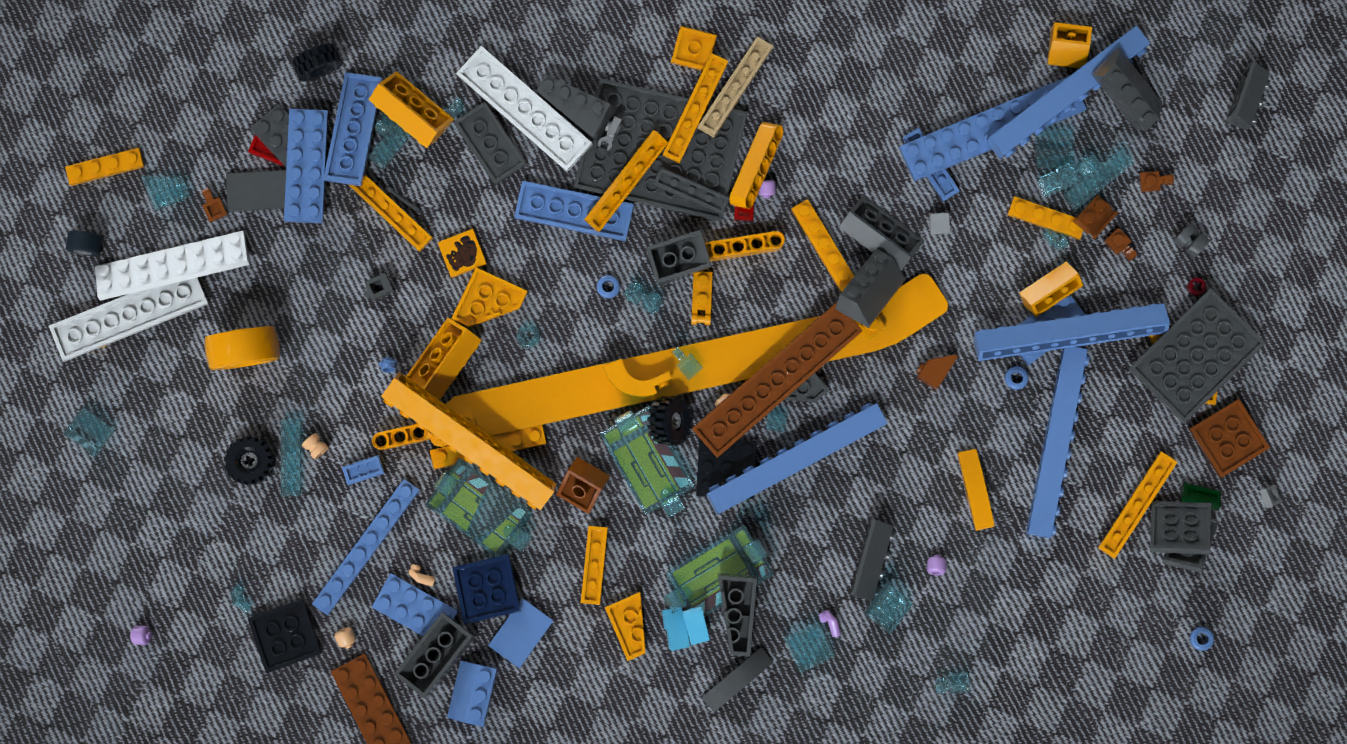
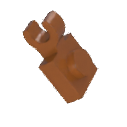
(1151, 181)
(214, 207)
(1118, 243)

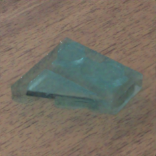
(165, 191)

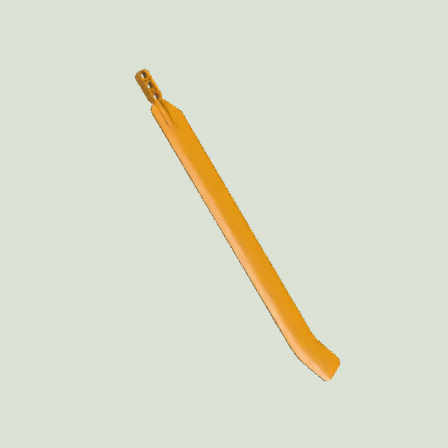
(722, 359)

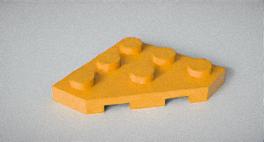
(487, 299)

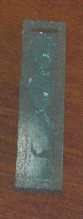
(291, 457)

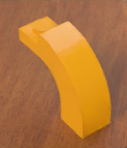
(627, 384)

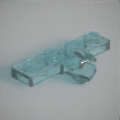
(393, 140)
(1096, 176)

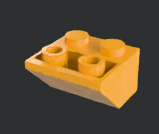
(1069, 45)

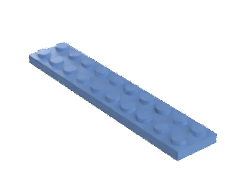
(969, 137)

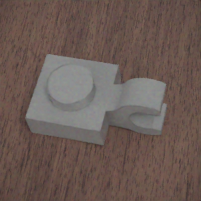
(612, 130)

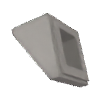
(939, 223)

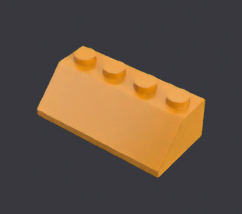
(410, 109)
(444, 358)

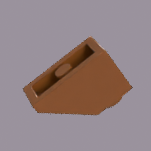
(935, 370)

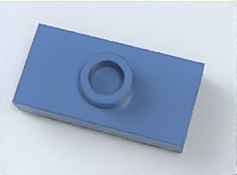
(363, 470)

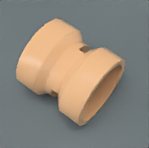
(315, 446)

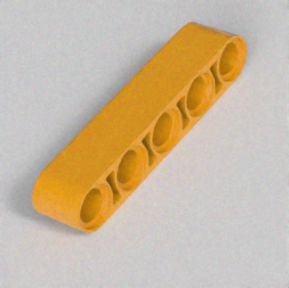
(756, 165)
(746, 241)

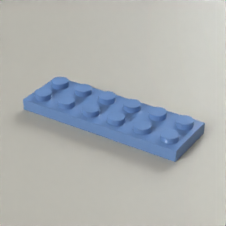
(352, 130)
(306, 166)
(568, 210)

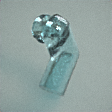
(455, 109)
(1053, 241)
(237, 599)

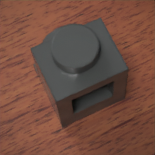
(381, 280)

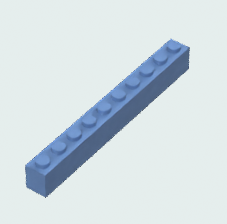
(1062, 97)
(1071, 332)
(1057, 441)
(793, 460)

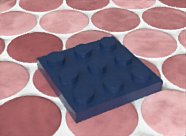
(486, 589)

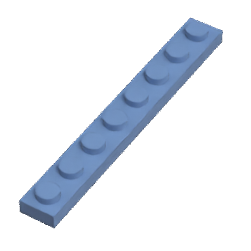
(365, 547)

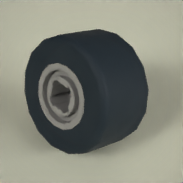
(84, 243)

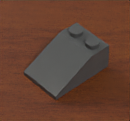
(678, 257)

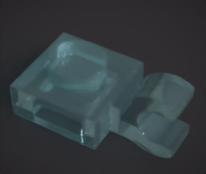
(688, 365)
(955, 682)

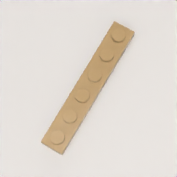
(735, 87)

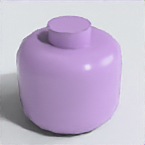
(768, 188)
(936, 565)
(140, 635)

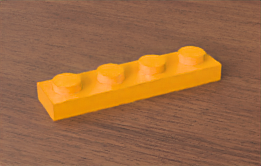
(104, 166)
(1044, 217)
(594, 565)

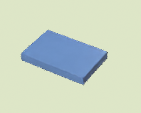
(520, 633)

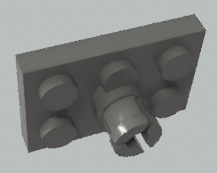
(1191, 562)

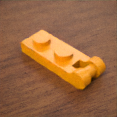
(702, 297)

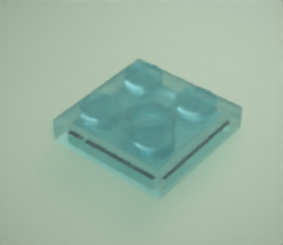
(888, 608)
(809, 647)

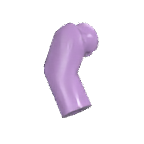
(832, 621)

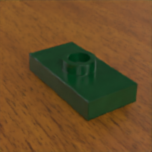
(1200, 494)

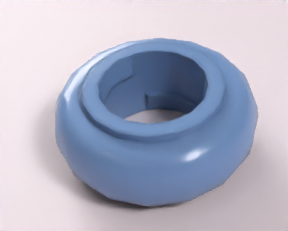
(608, 278)
(1016, 369)
(1193, 638)

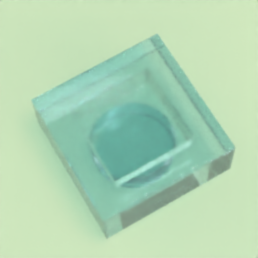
(776, 421)

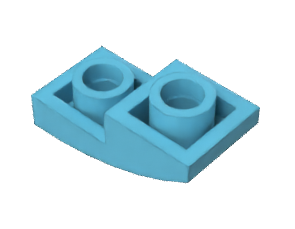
(696, 625)
(676, 629)

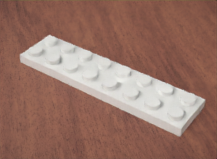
(524, 109)
(171, 265)
(125, 317)

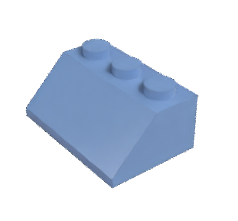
(472, 693)

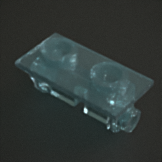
(637, 292)

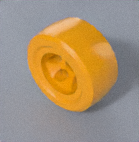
(242, 348)

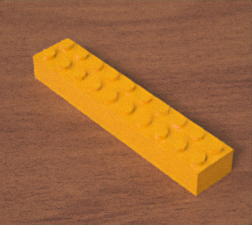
(469, 441)

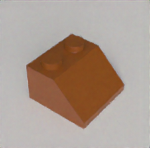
(582, 485)

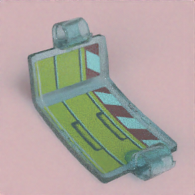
(648, 467)
(480, 509)
(697, 577)

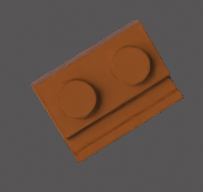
(1095, 217)

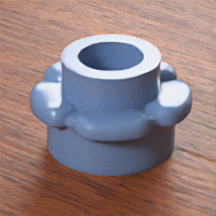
(388, 365)

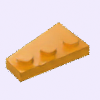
(628, 625)

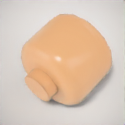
(345, 637)

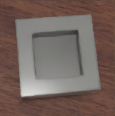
(1270, 496)

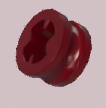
(1190, 285)

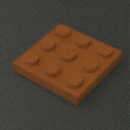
(1229, 438)

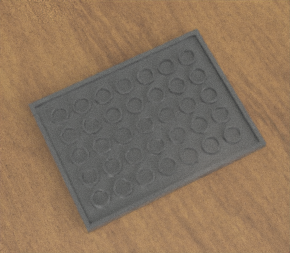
(642, 110)

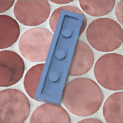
(940, 181)

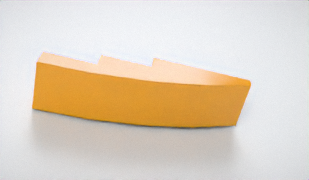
(975, 489)

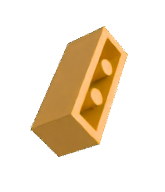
(1051, 289)

